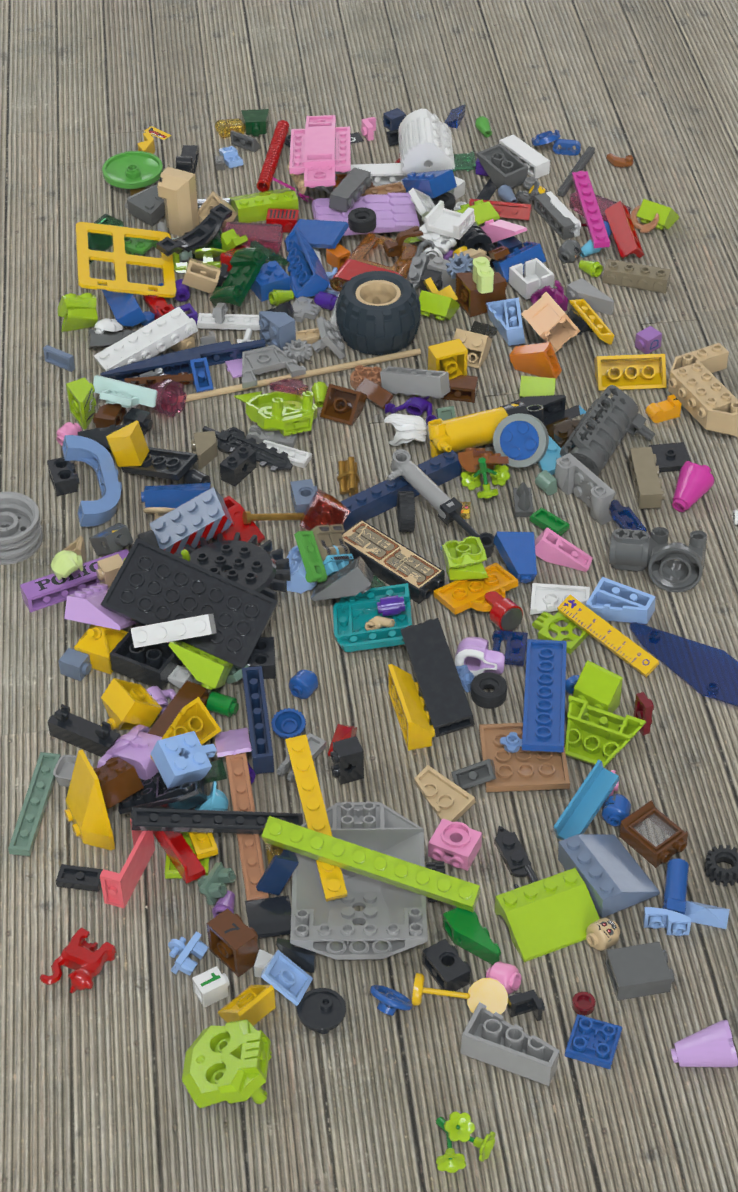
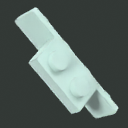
(123, 393)

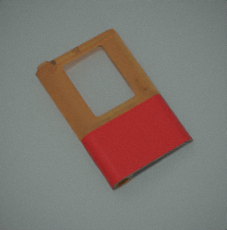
(357, 264)

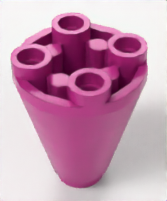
(691, 485)

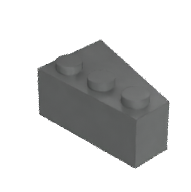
(147, 206)

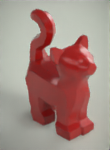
(82, 958)

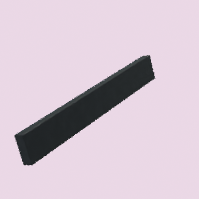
(206, 820)

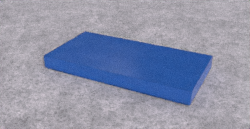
(321, 232)

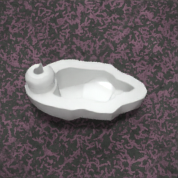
(108, 325)

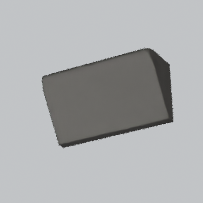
(244, 141)
(474, 774)

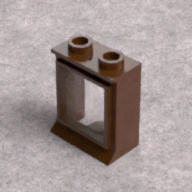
(653, 834)

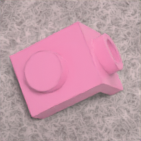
(368, 127)

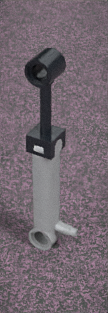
(448, 508)

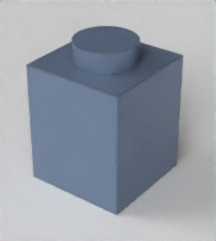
(75, 664)

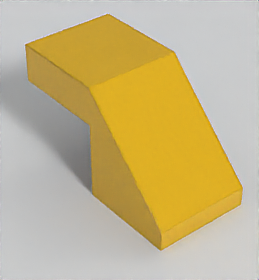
(148, 144)
(447, 291)

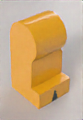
(664, 410)

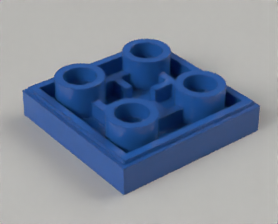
(593, 1041)

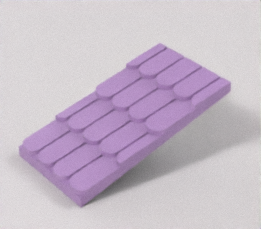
(393, 212)

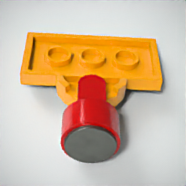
(484, 596)

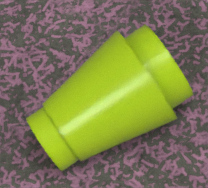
(591, 267)
(278, 297)
(319, 390)

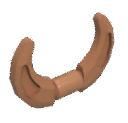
(646, 227)

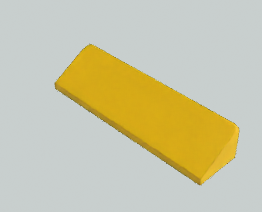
(593, 320)

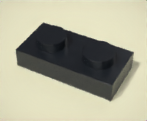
(79, 878)

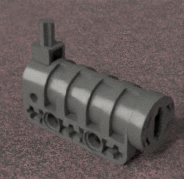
(612, 421)

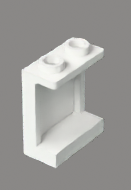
(449, 222)

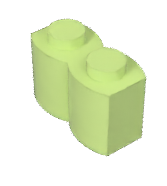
(483, 275)

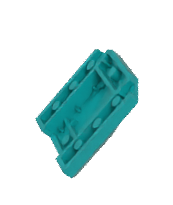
(354, 611)

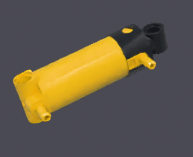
(473, 429)

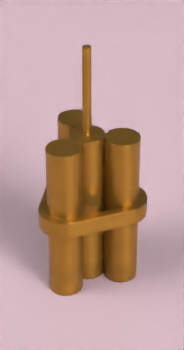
(348, 477)

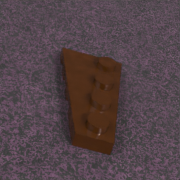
(183, 378)

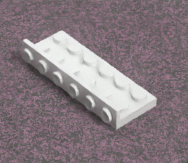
(148, 340)

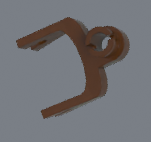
(396, 248)

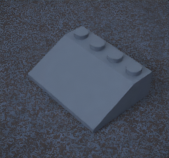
(608, 871)

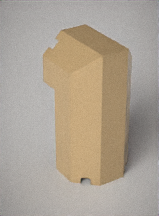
(180, 200)

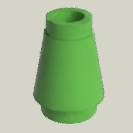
(483, 125)

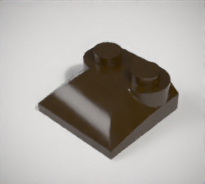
(561, 430)

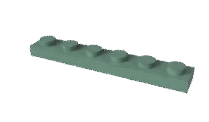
(34, 805)

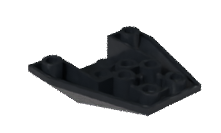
(158, 796)

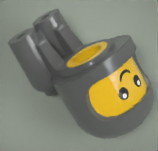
(535, 189)

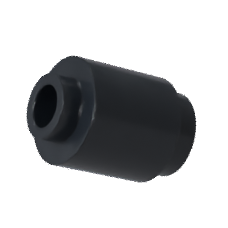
(194, 476)

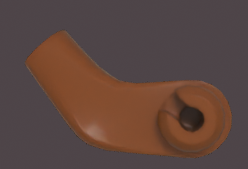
(620, 162)

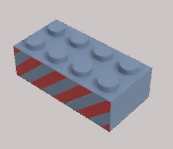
(195, 519)

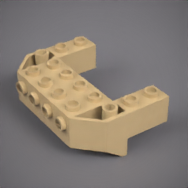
(702, 392)

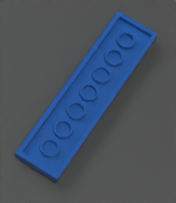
(544, 696)

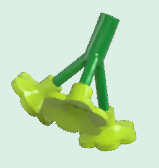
(472, 479)
(459, 1128)

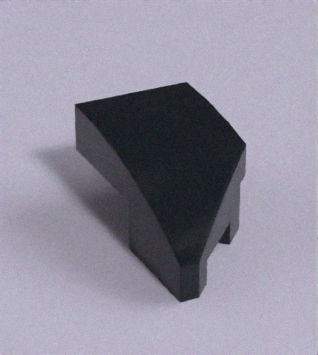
(579, 322)
(300, 956)

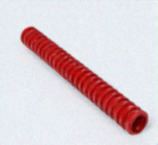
(273, 155)

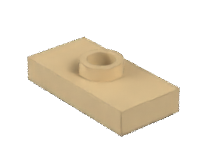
(309, 335)

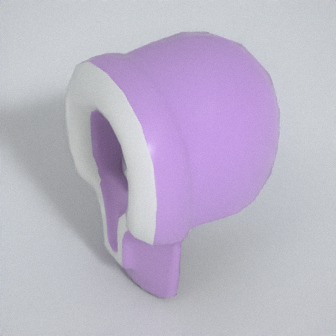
(477, 657)

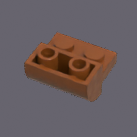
(470, 458)

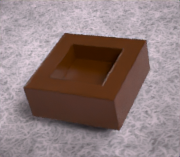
(499, 253)

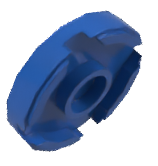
(545, 137)

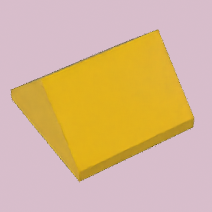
(128, 445)
(251, 1004)

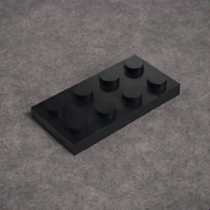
(164, 464)

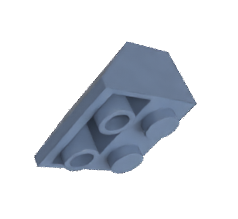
(276, 328)

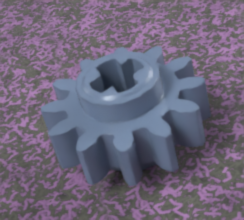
(459, 264)

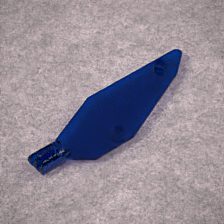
(703, 667)

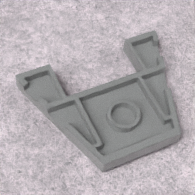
(266, 360)

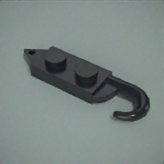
(514, 855)

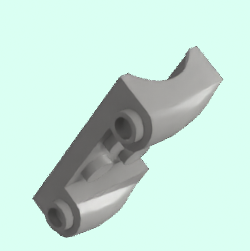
(578, 479)

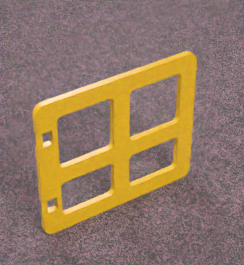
(120, 260)

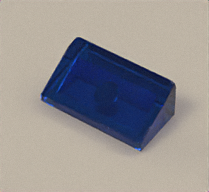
(455, 116)

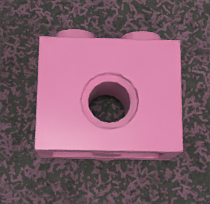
(455, 844)

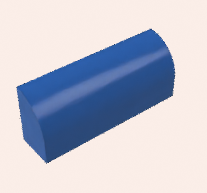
(124, 308)

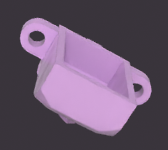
(136, 750)

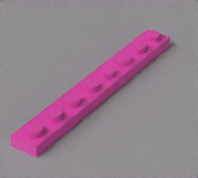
(590, 209)

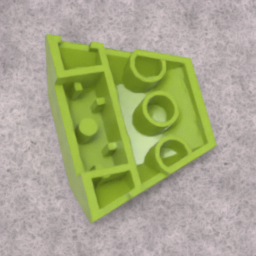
(596, 733)

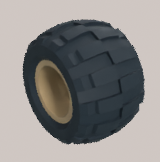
(378, 312)

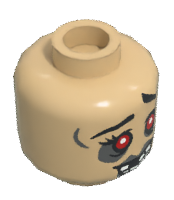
(602, 934)

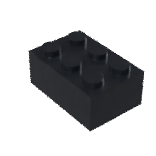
(145, 664)

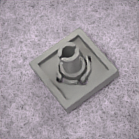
(329, 338)

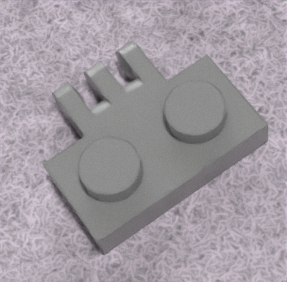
(304, 308)

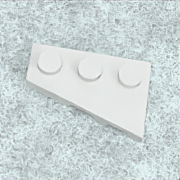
(549, 596)

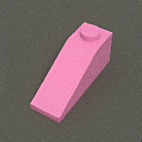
(501, 229)
(559, 551)

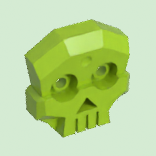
(283, 412)
(227, 1064)

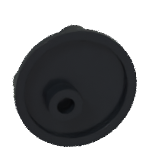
(321, 1010)

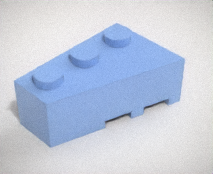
(507, 319)
(621, 603)

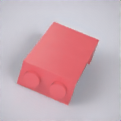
(119, 886)

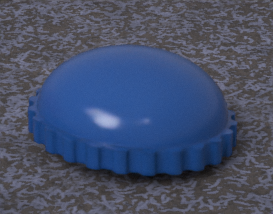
(288, 723)

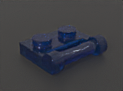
(515, 646)

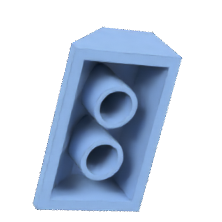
(297, 571)

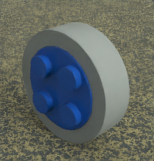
(521, 439)

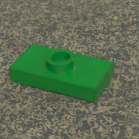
(545, 519)

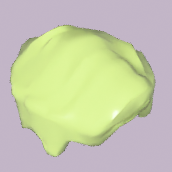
(66, 563)

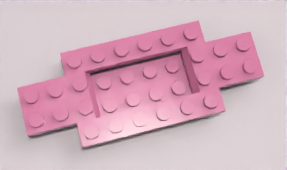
(320, 151)

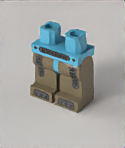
(332, 547)

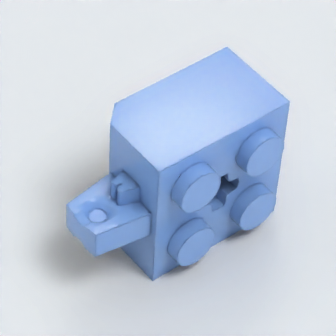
(182, 759)

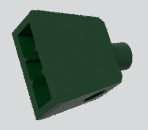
(255, 121)

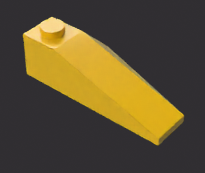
(193, 718)

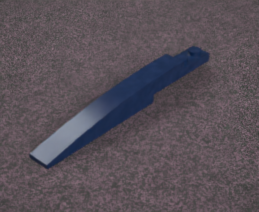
(179, 361)

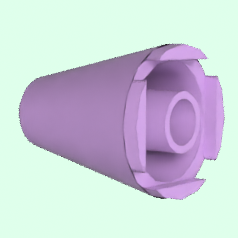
(707, 1048)

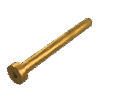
(248, 517)

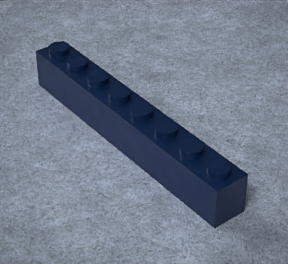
(384, 495)

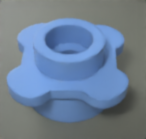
(511, 742)

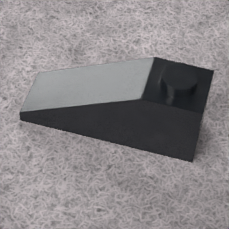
(551, 404)

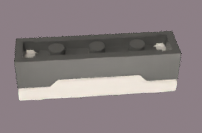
(557, 215)

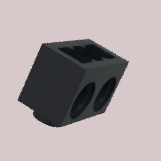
(63, 476)
(265, 656)

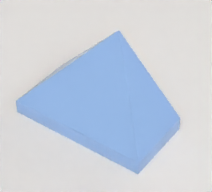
(707, 914)

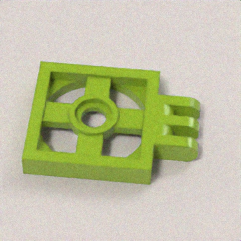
(547, 622)

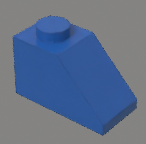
(201, 374)

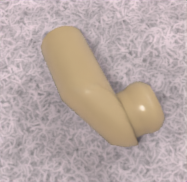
(379, 622)

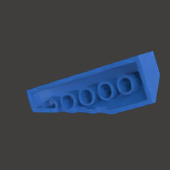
(305, 268)

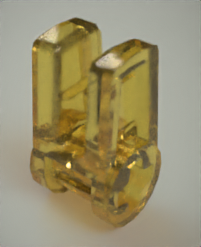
(228, 125)

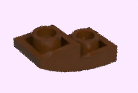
(375, 394)

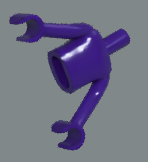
(414, 406)

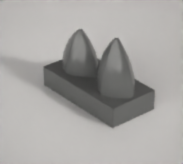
(523, 501)

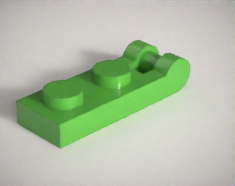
(311, 557)

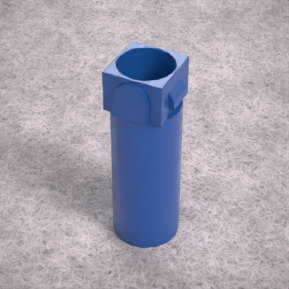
(676, 886)

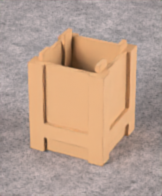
(550, 322)

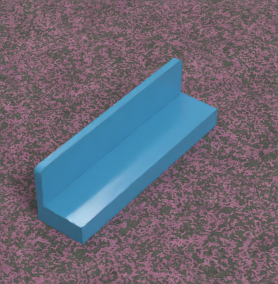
(586, 802)

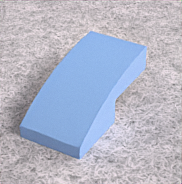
(231, 157)

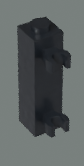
(82, 732)

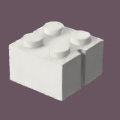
(535, 277)

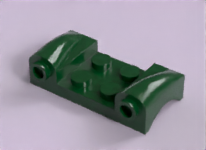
(245, 268)

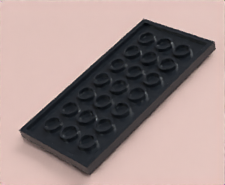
(165, 588)

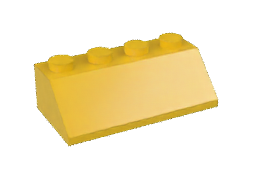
(631, 371)
(409, 709)

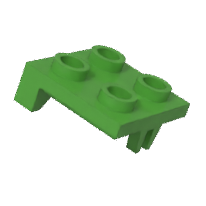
(138, 245)

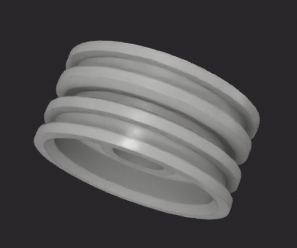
(19, 528)

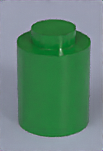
(222, 704)

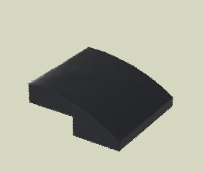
(269, 916)

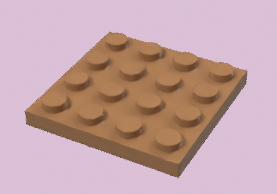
(523, 768)

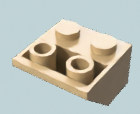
(201, 275)
(477, 346)

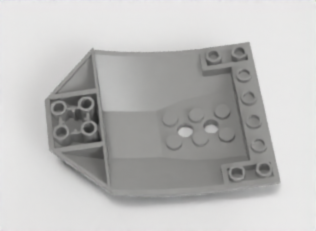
(391, 916)

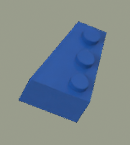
(528, 252)

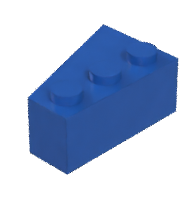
(430, 183)

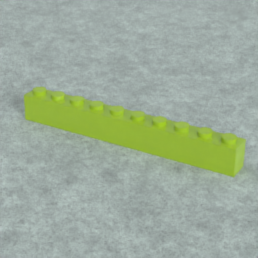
(371, 864)

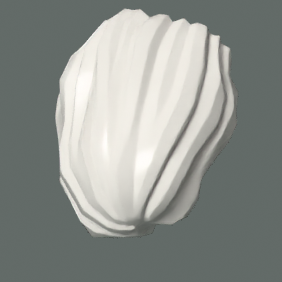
(407, 428)

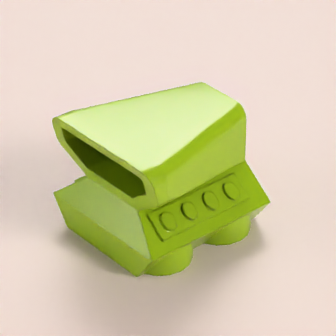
(78, 311)
(465, 559)

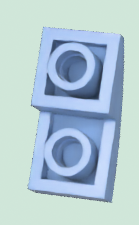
(674, 922)

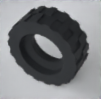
(406, 511)

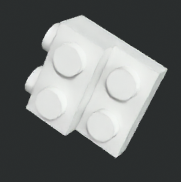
(422, 202)

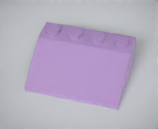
(86, 608)

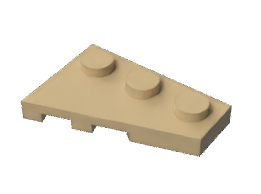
(443, 795)

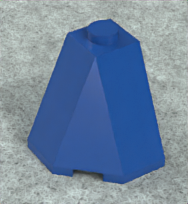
(518, 554)

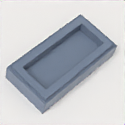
(59, 358)

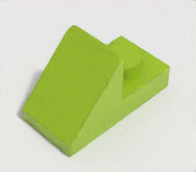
(231, 240)

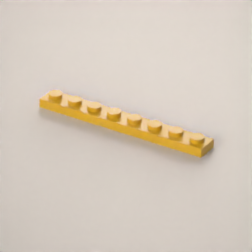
(314, 811)

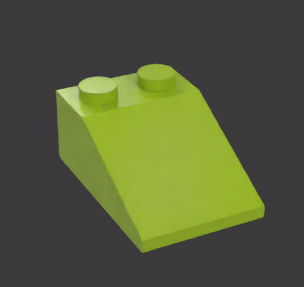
(202, 665)

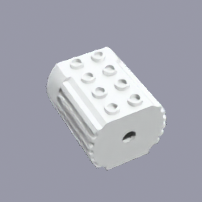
(425, 143)

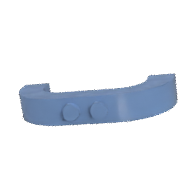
(91, 452)

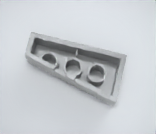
(508, 1047)

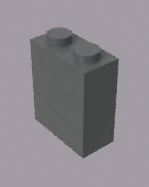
(639, 970)

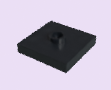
(670, 456)

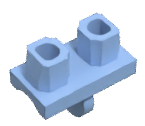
(193, 947)

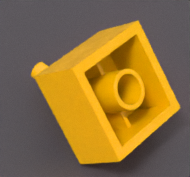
(448, 357)
(98, 644)
(129, 705)

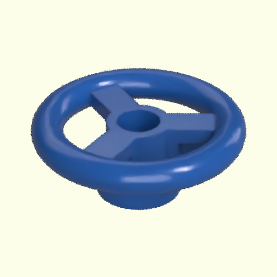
(390, 1000)

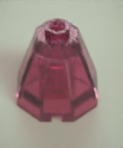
(169, 397)

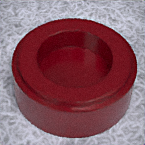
(583, 1003)

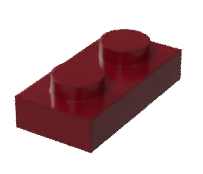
(643, 710)

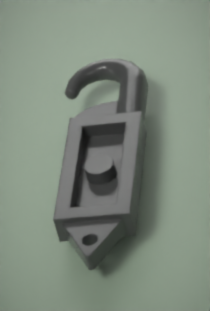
(419, 264)

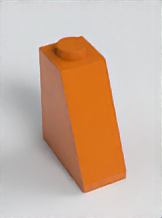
(536, 360)

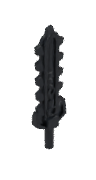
(233, 437)

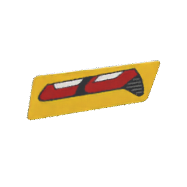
(157, 133)

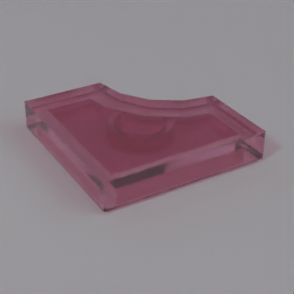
(289, 386)

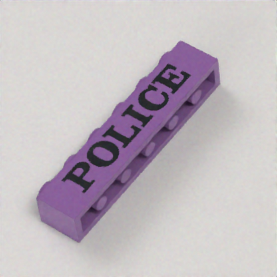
(50, 590)

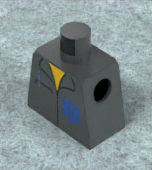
(114, 537)

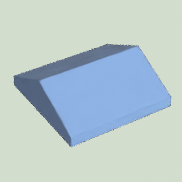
(286, 977)

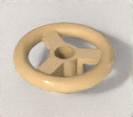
(158, 511)

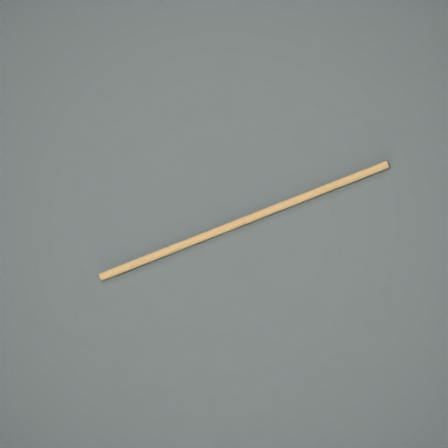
(310, 373)

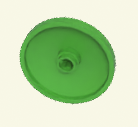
(132, 169)

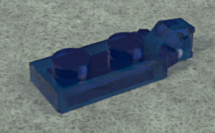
(625, 517)

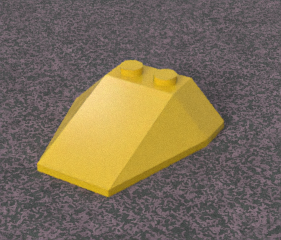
(87, 806)

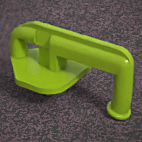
(206, 254)

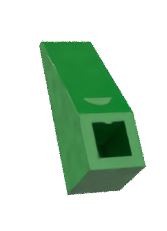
(467, 933)

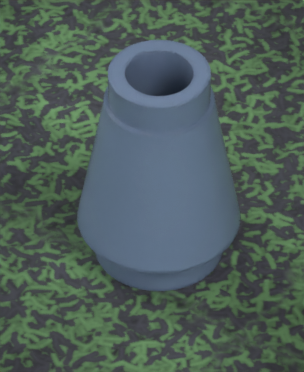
(506, 194)

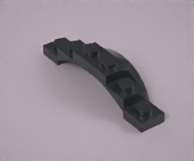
(199, 236)

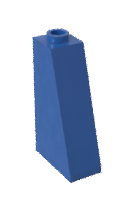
(172, 495)

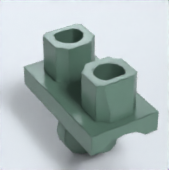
(215, 883)

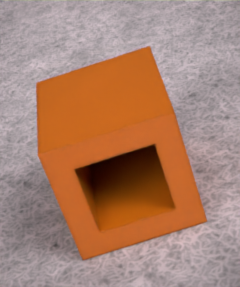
(337, 256)

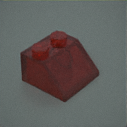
(323, 511)

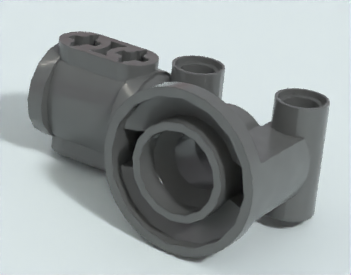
(637, 550)

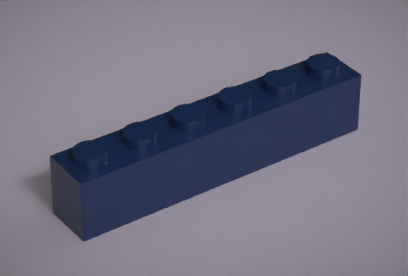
(258, 720)

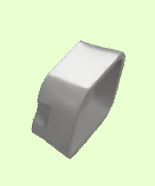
(64, 769)

